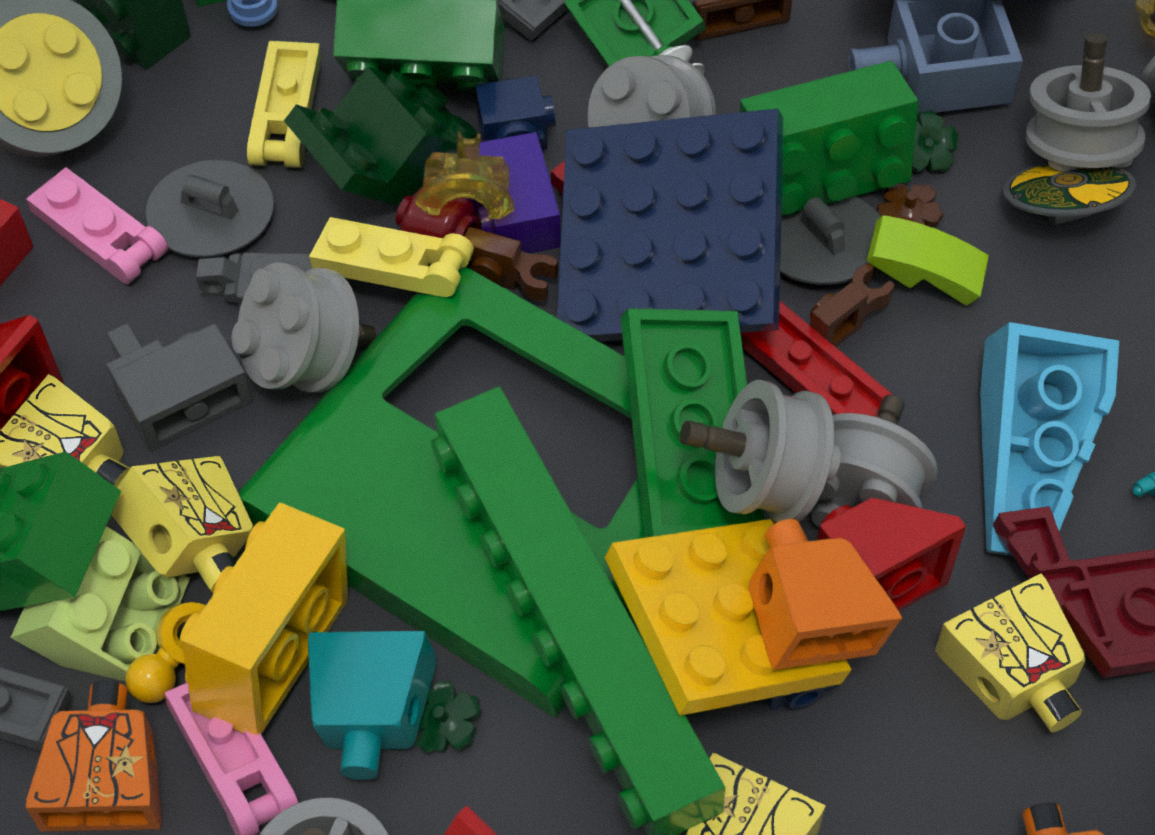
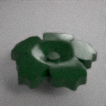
(933, 144)
(447, 719)

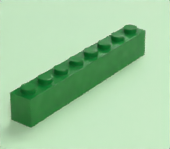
(578, 618)

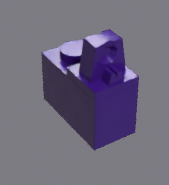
(535, 208)

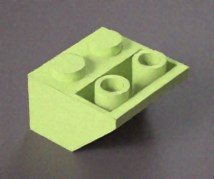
(109, 617)

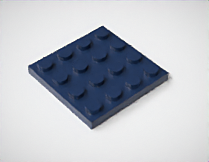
(672, 220)

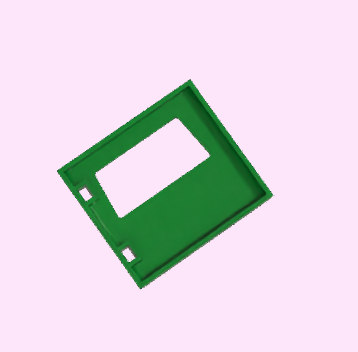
(401, 516)

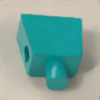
(368, 693)

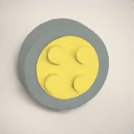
(54, 76)

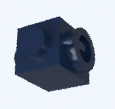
(514, 109)

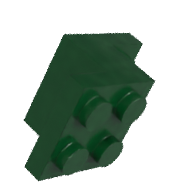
(380, 135)

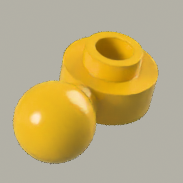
(155, 674)

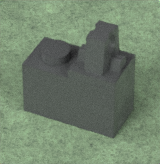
(176, 385)

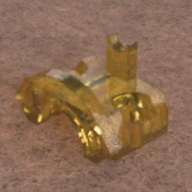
(467, 176)

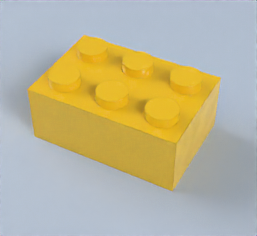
(257, 625)

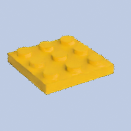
(700, 618)

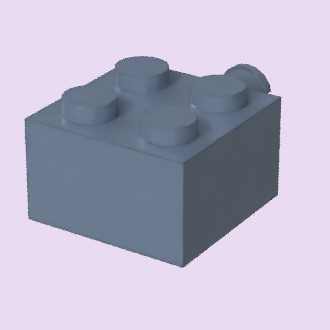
(950, 53)

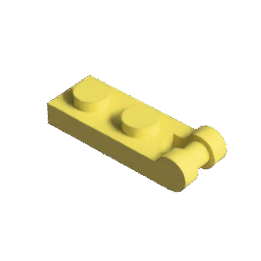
(286, 80)
(392, 256)

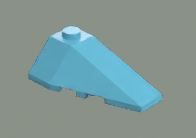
(1040, 417)

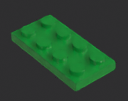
(678, 371)

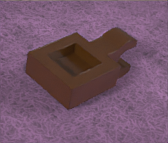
(506, 265)
(843, 314)

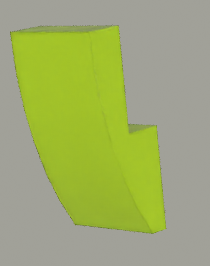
(920, 252)

